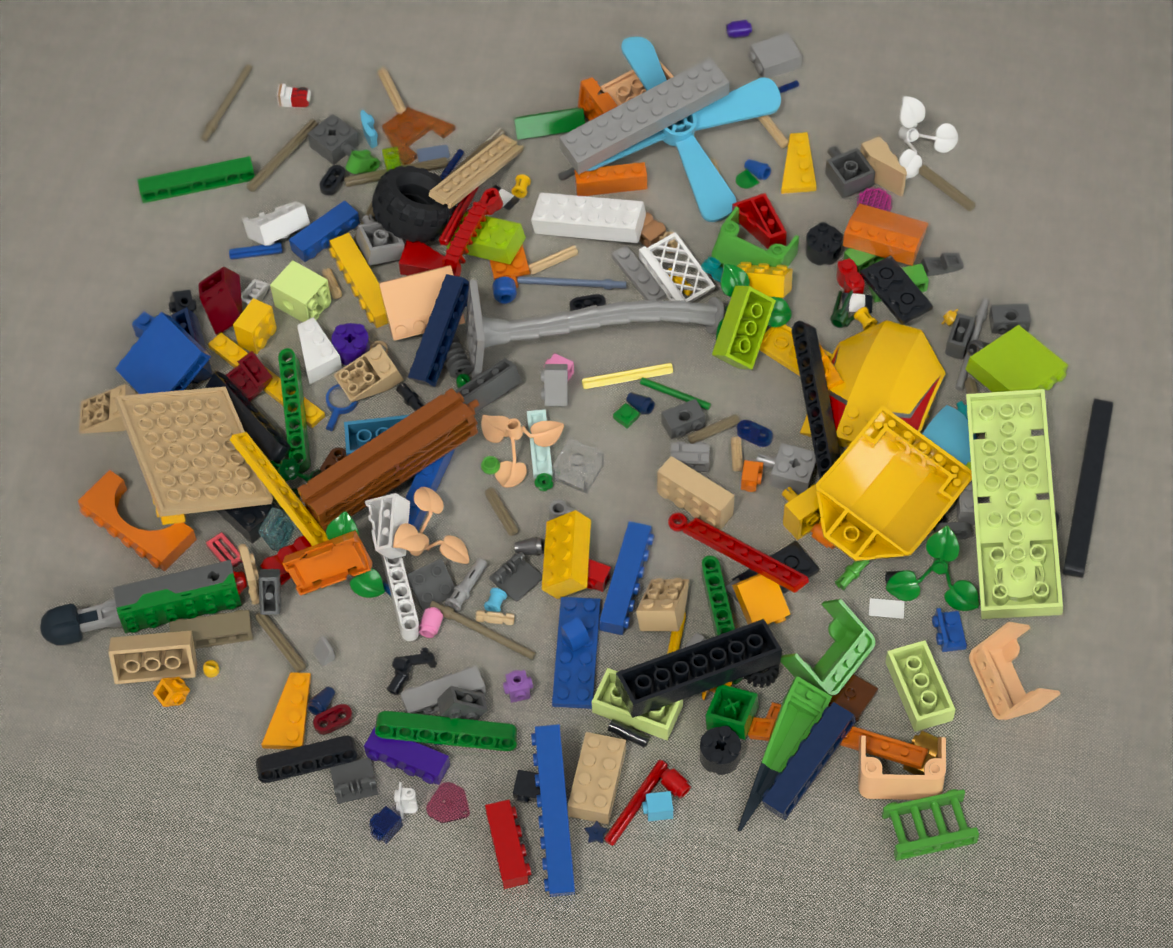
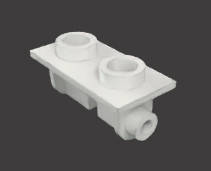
(405, 800)

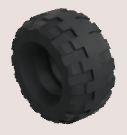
(404, 204)

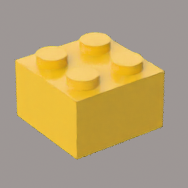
(255, 326)

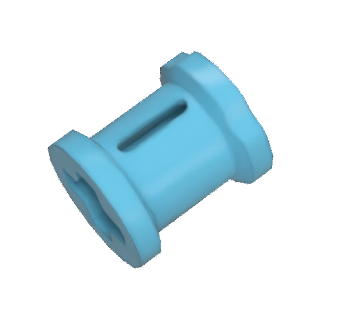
(495, 600)

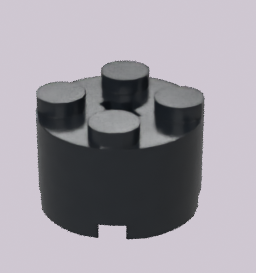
(720, 750)

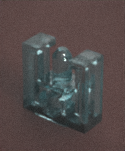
(275, 530)

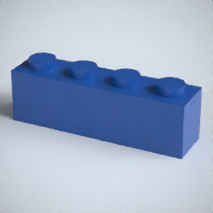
(327, 227)

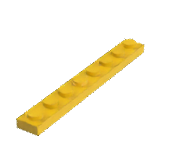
(232, 353)
(279, 488)

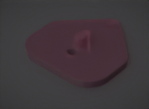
(454, 804)

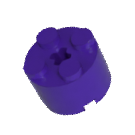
(350, 342)

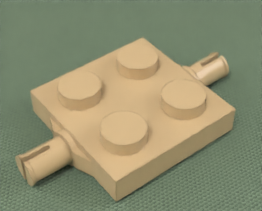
(251, 573)

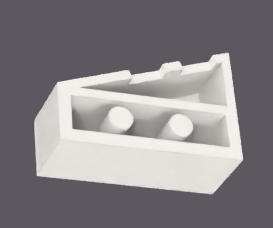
(318, 352)
(386, 516)

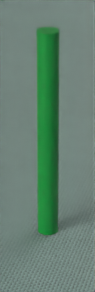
(674, 393)

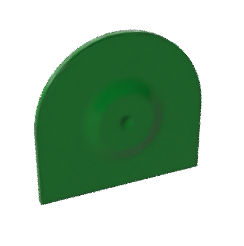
(746, 180)

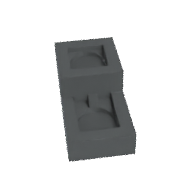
(942, 265)

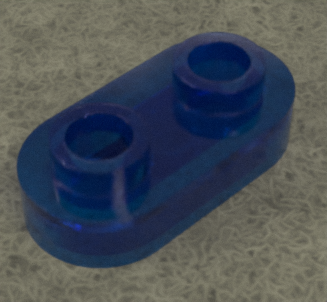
(754, 432)

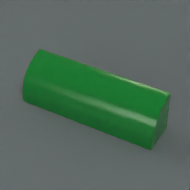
(548, 123)

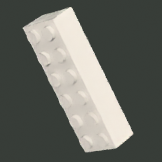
(588, 217)

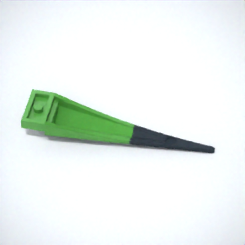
(797, 715)

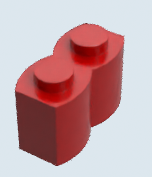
(848, 277)

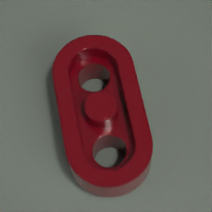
(332, 719)

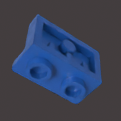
(949, 630)

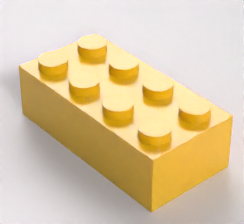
(566, 554)

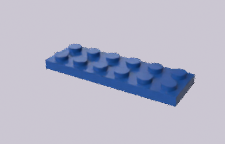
(576, 670)

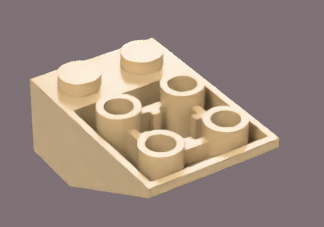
(885, 164)
(368, 375)
(101, 412)
(663, 605)

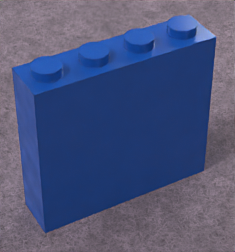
(163, 358)

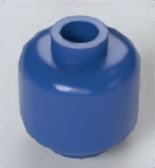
(504, 290)

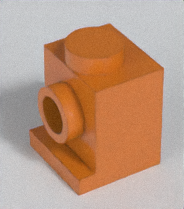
(751, 475)

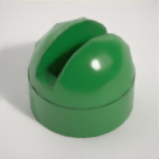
(460, 382)

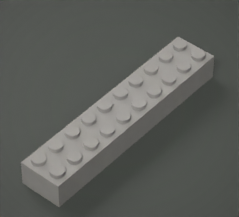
(644, 115)

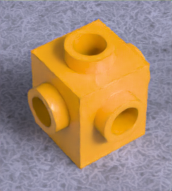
(171, 691)

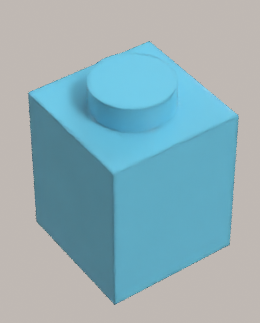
(658, 806)

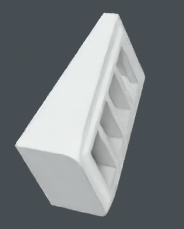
(250, 292)

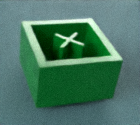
(733, 709)

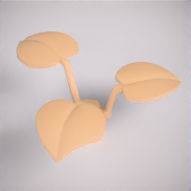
(496, 427)
(409, 538)

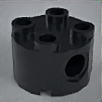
(823, 244)

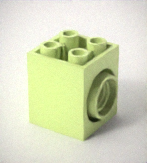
(300, 292)

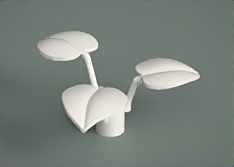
(911, 113)

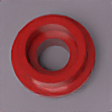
(677, 517)

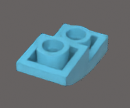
(368, 129)

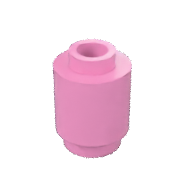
(430, 622)

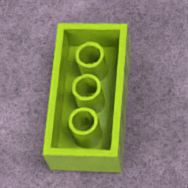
(496, 240)
(743, 327)

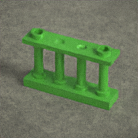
(927, 844)

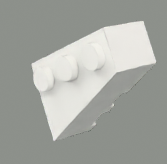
(278, 224)

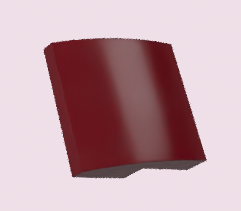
(250, 376)

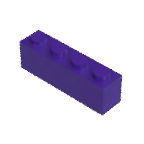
(409, 757)

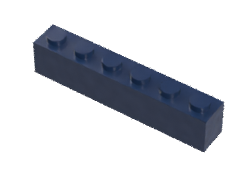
(440, 331)
(808, 761)

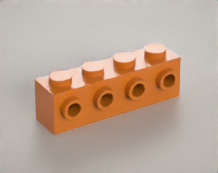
(611, 179)

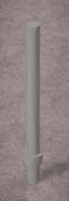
(980, 316)

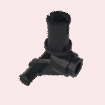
(404, 665)

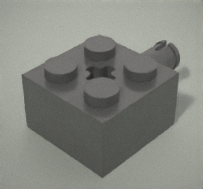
(333, 139)
(849, 171)

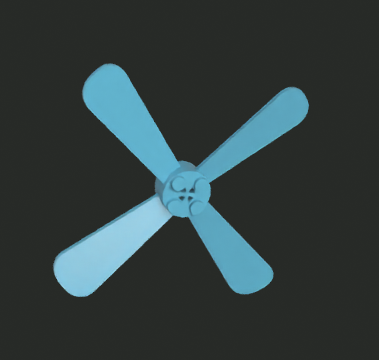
(747, 102)

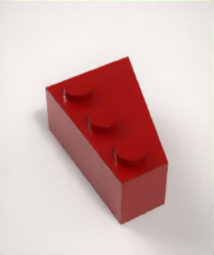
(761, 220)

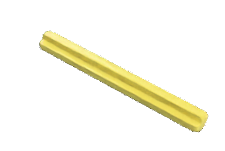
(628, 375)

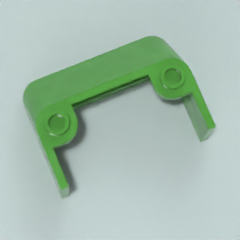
(734, 250)
(844, 656)

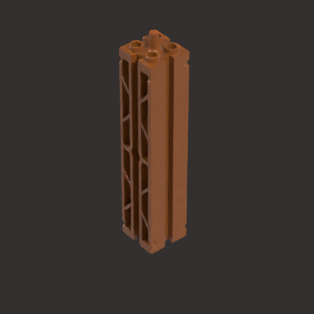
(390, 458)

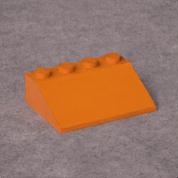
(885, 234)

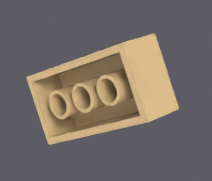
(695, 493)
(152, 657)
(596, 778)

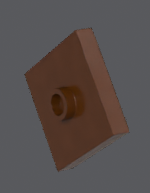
(855, 696)

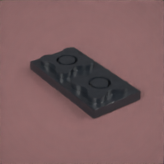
(896, 290)
(792, 556)

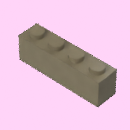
(217, 629)

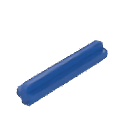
(254, 251)

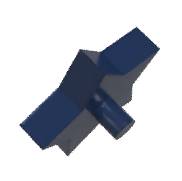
(596, 833)

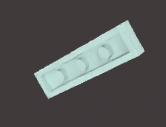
(540, 455)

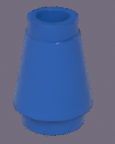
(758, 169)

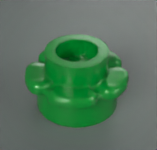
(544, 477)

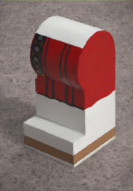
(293, 96)

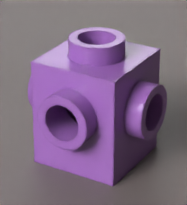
(517, 685)

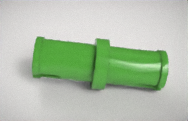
(851, 572)

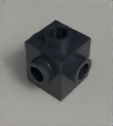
(181, 300)

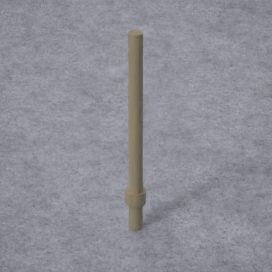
(212, 124)
(450, 613)

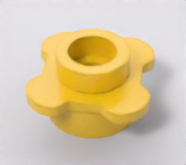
(949, 317)

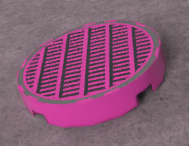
(875, 198)

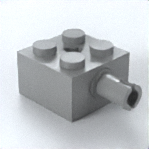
(377, 243)
(790, 468)

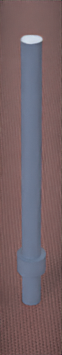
(606, 284)

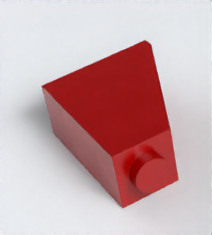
(418, 258)

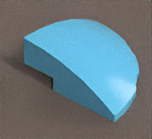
(951, 433)

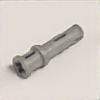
(462, 591)

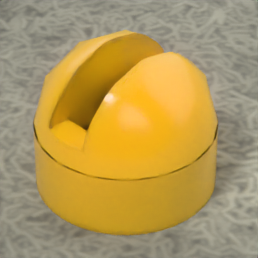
(211, 671)

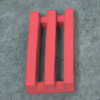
(215, 540)

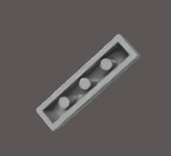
(424, 697)

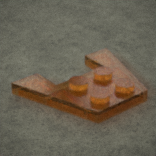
(409, 127)

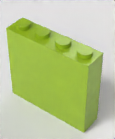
(1016, 364)

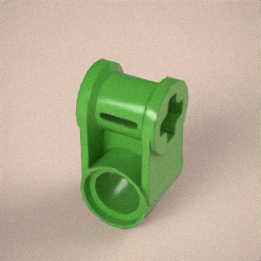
(362, 162)

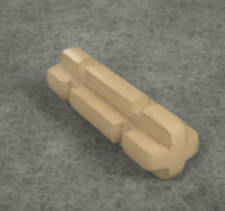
(333, 285)
(737, 463)
(495, 617)

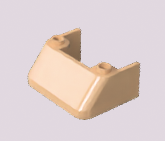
(998, 676)
(875, 785)

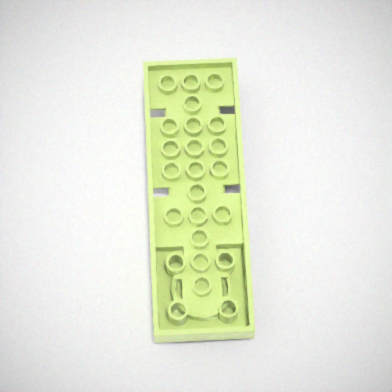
(1015, 529)

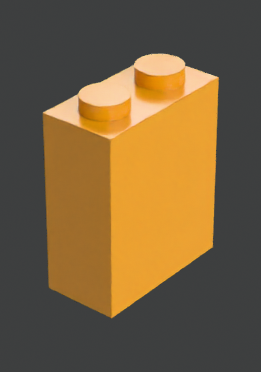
(761, 600)

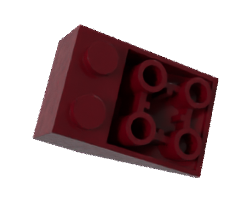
(221, 298)

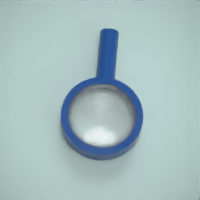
(339, 404)

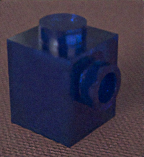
(385, 825)

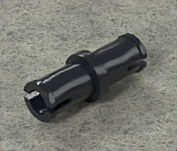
(410, 398)
(628, 733)

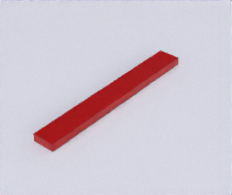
(746, 555)

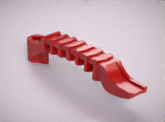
(488, 204)

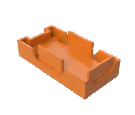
(591, 102)
(328, 562)

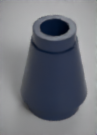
(641, 403)
(321, 701)

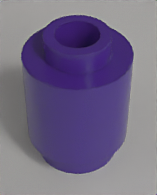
(738, 29)

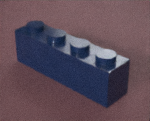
(191, 325)

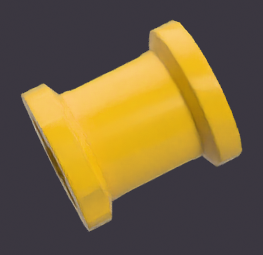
(521, 186)
(863, 316)

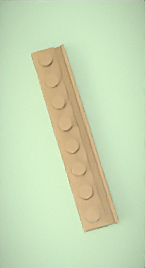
(475, 171)

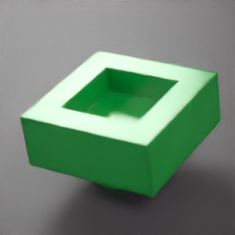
(626, 415)

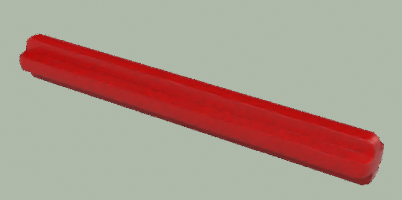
(456, 218)
(635, 803)

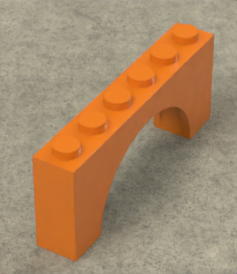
(158, 546)

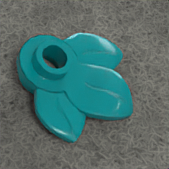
(712, 266)

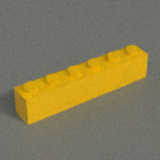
(360, 277)

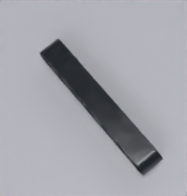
(252, 421)

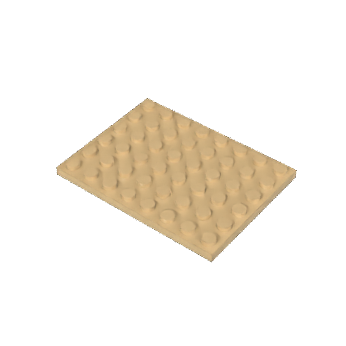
(189, 452)

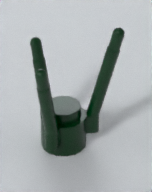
(840, 317)

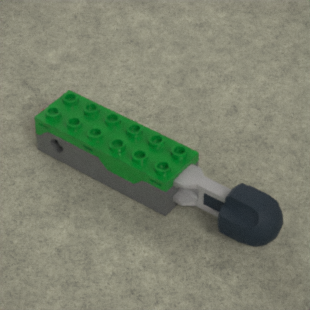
(150, 603)

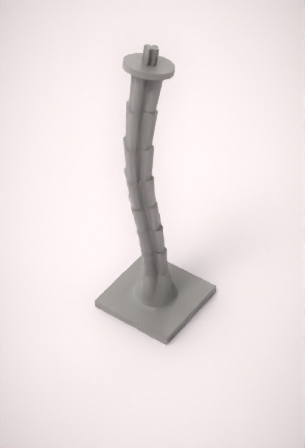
(488, 332)

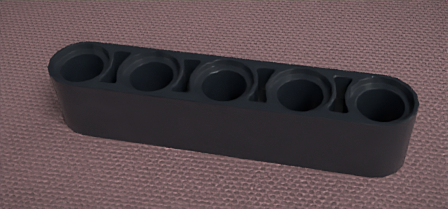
(306, 759)

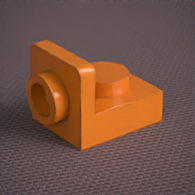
(761, 728)

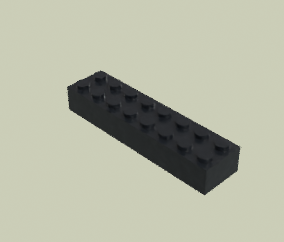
(698, 668)

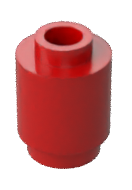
(675, 782)

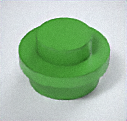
(490, 465)

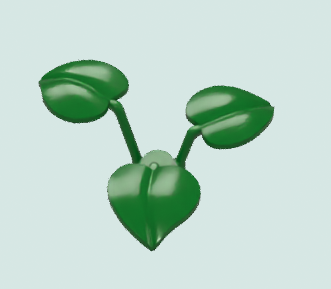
(735, 276)
(943, 548)
(368, 583)

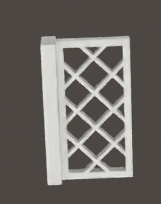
(661, 275)

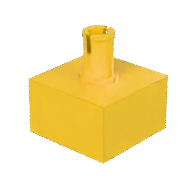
(801, 511)

